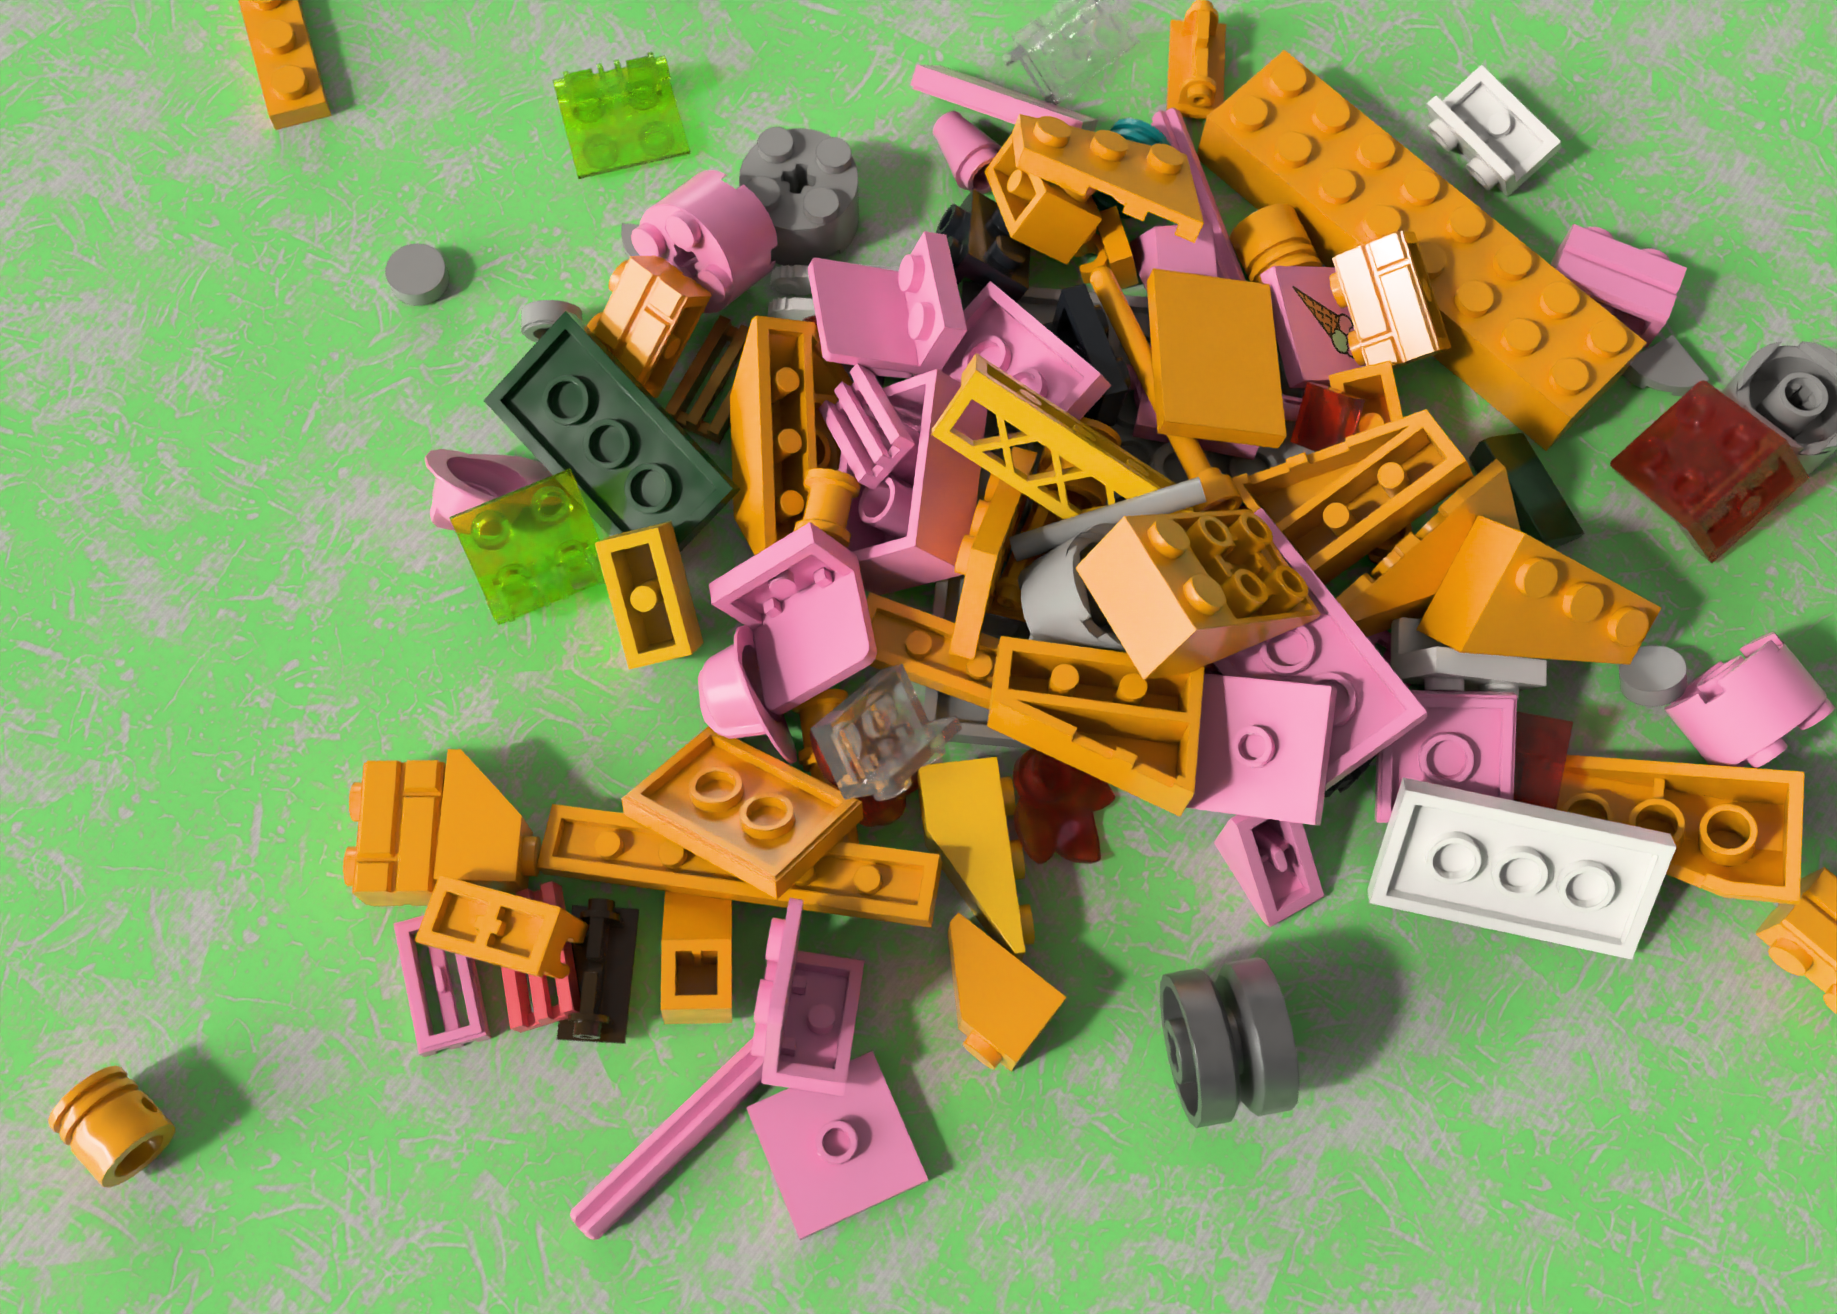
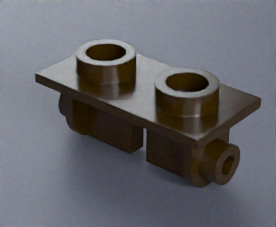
(603, 973)

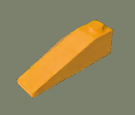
(1417, 565)
(1730, 825)

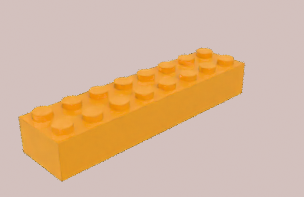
(1511, 318)

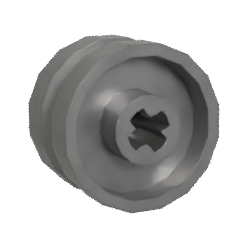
(1229, 1042)

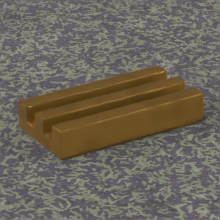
(697, 372)

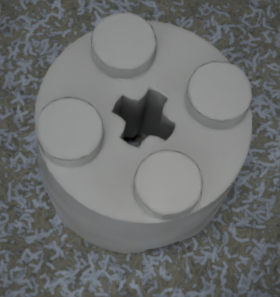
(807, 190)
(1793, 395)
(1058, 601)

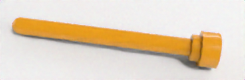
(1218, 487)

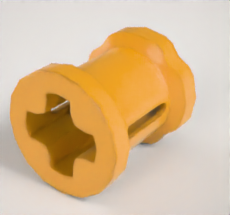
(829, 502)

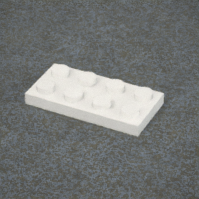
(1519, 868)

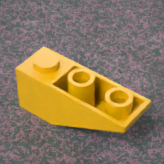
(967, 825)

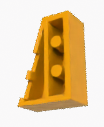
(1357, 492)
(1533, 602)
(1101, 716)

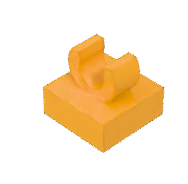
(1112, 250)

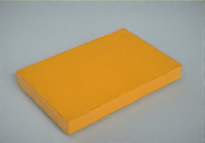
(1215, 359)
(743, 811)

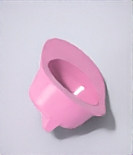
(473, 479)
(734, 696)

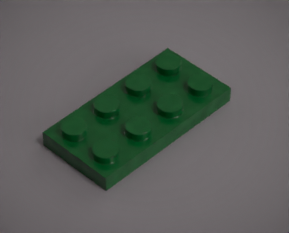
(625, 450)

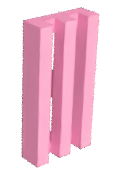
(852, 448)
(454, 1034)

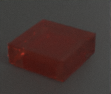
(1326, 417)

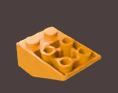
(1193, 588)

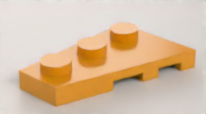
(1131, 172)
(984, 553)

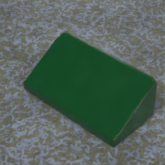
(1537, 500)

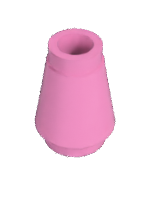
(965, 150)

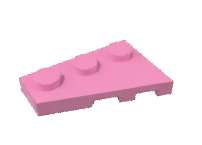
(1027, 351)

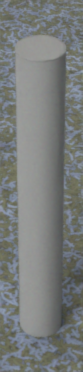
(1156, 502)

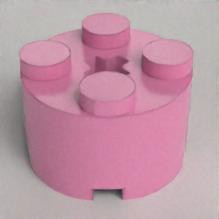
(711, 235)
(1748, 704)

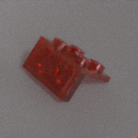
(1711, 468)

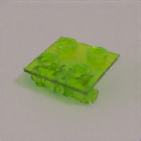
(620, 116)
(531, 546)

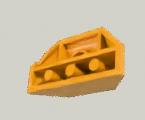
(779, 425)

